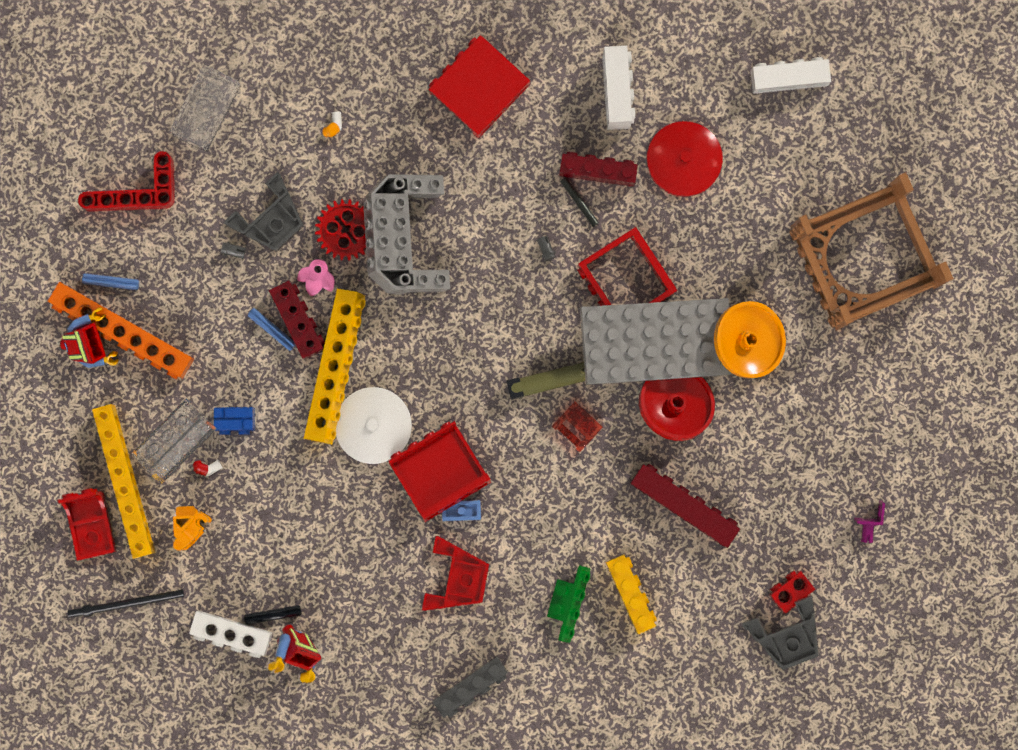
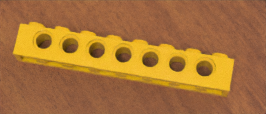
(330, 357)
(123, 481)

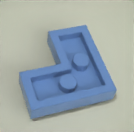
(463, 511)

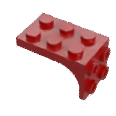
(89, 523)

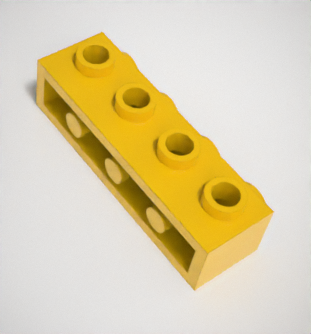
(630, 593)

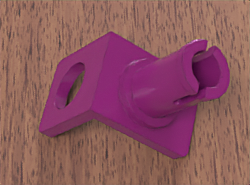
(868, 524)

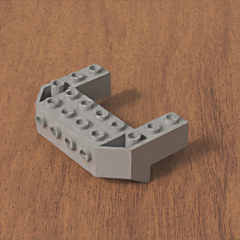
(390, 236)

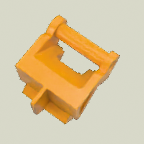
(187, 526)

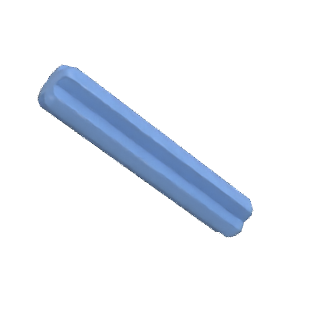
(108, 281)
(270, 328)

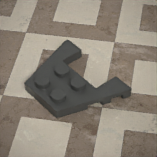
(276, 223)
(792, 643)

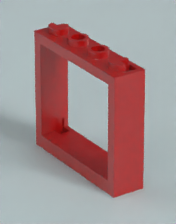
(647, 253)

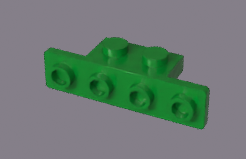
(567, 602)

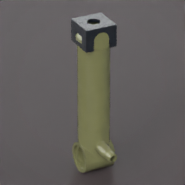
(546, 381)

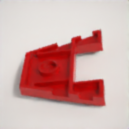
(465, 580)

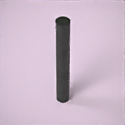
(580, 203)

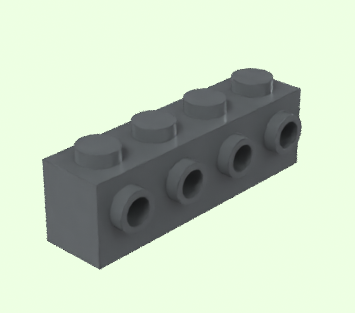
(470, 686)

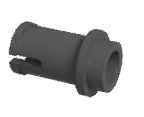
(546, 248)
(233, 250)

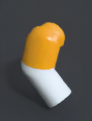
(335, 127)

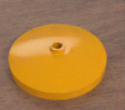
(749, 339)

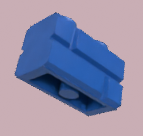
(234, 419)

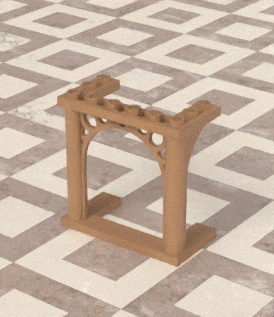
(805, 229)

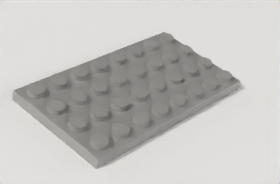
(651, 341)

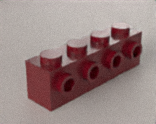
(598, 170)
(296, 319)

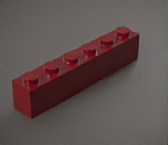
(685, 506)

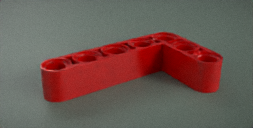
(136, 195)

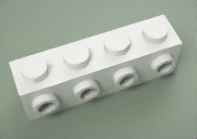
(790, 75)

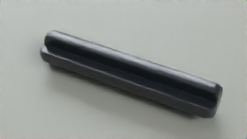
(270, 615)

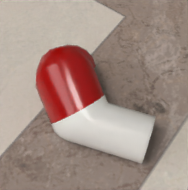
(206, 470)

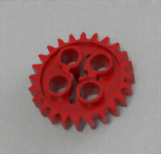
(330, 240)

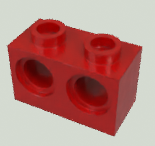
(793, 594)

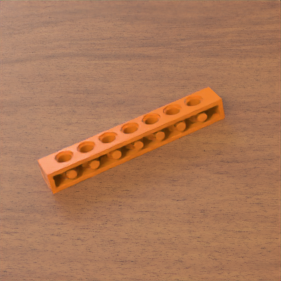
(182, 361)

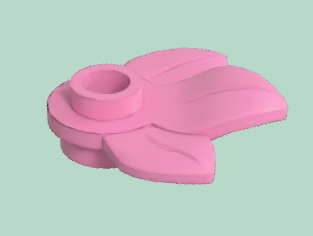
(316, 280)

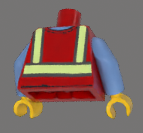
(84, 342)
(296, 650)

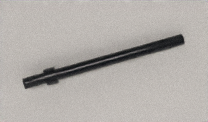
(88, 610)

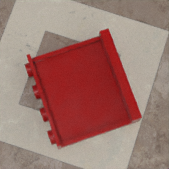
(479, 85)
(439, 471)

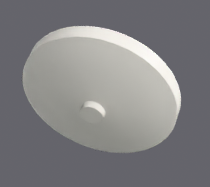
(373, 425)

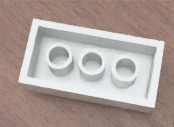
(617, 87)

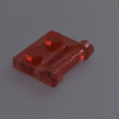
(582, 422)

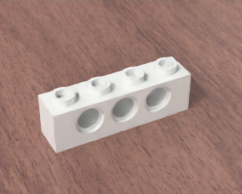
(200, 631)

